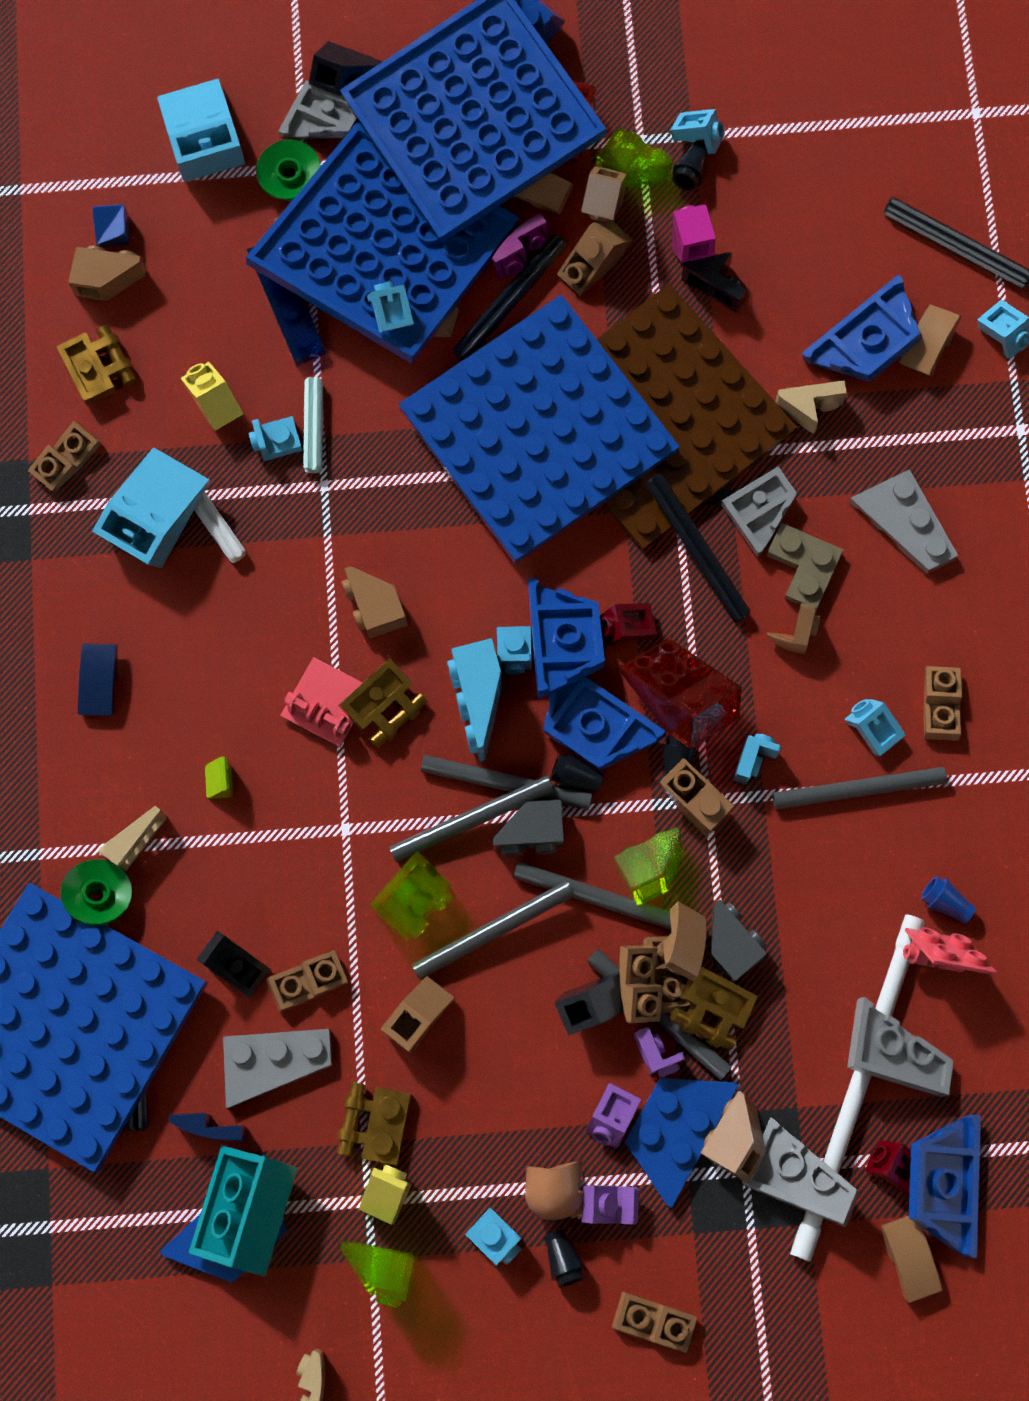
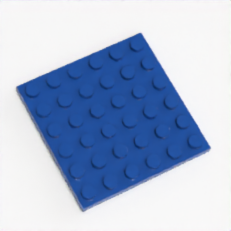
(473, 113)
(363, 229)
(538, 428)
(81, 1026)

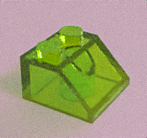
(412, 897)
(382, 1271)

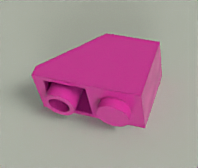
(693, 233)

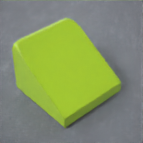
(219, 779)

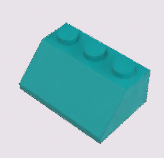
(243, 1210)

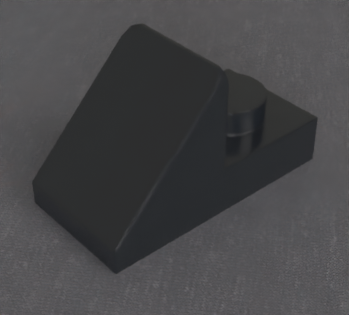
(709, 278)
(233, 964)

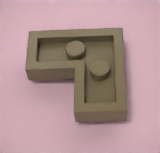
(812, 559)

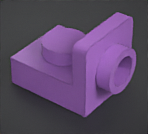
(651, 1048)
(612, 1116)
(610, 1204)

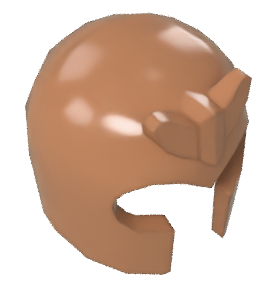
(554, 1191)

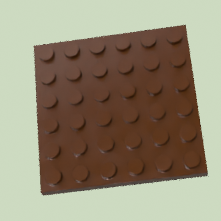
(702, 401)

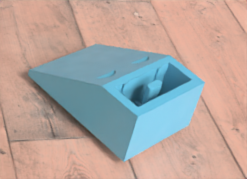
(201, 130)
(152, 508)
(479, 678)

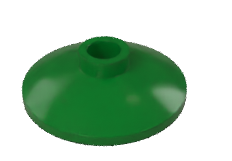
(281, 159)
(92, 878)

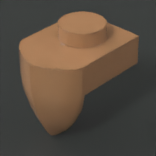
(806, 625)

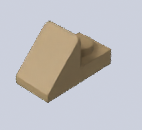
(802, 402)

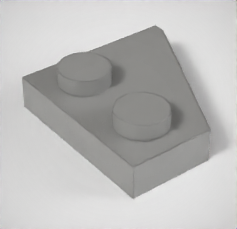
(317, 115)
(760, 508)

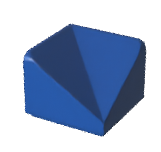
(111, 225)

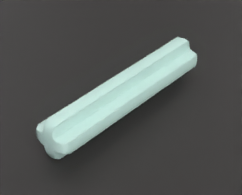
(313, 424)

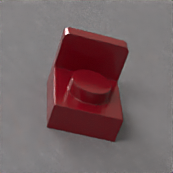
(627, 623)
(892, 1163)

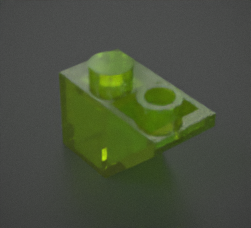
(631, 155)
(650, 865)

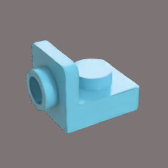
(699, 125)
(390, 306)
(1007, 327)
(275, 438)
(514, 649)
(875, 725)
(749, 761)
(494, 1238)

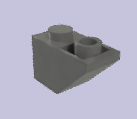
(533, 826)
(731, 945)

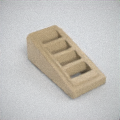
(130, 842)

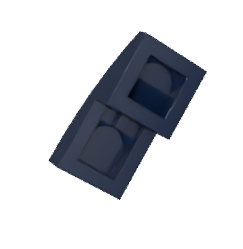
(97, 679)
(201, 1125)

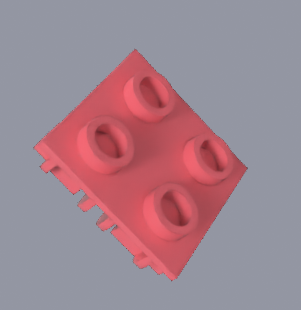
(317, 700)
(945, 952)

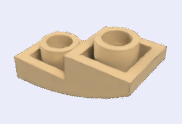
(312, 1375)

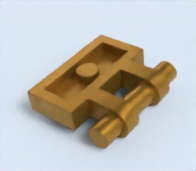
(86, 368)
(375, 695)
(719, 997)
(385, 1124)

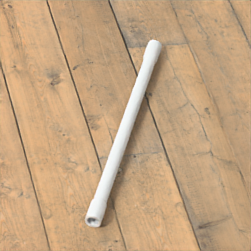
(810, 1227)

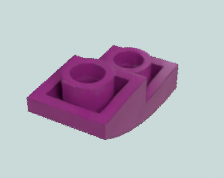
(511, 254)

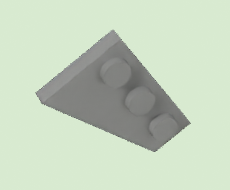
(908, 519)
(893, 1054)
(270, 1060)
(800, 1178)

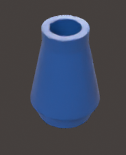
(946, 899)

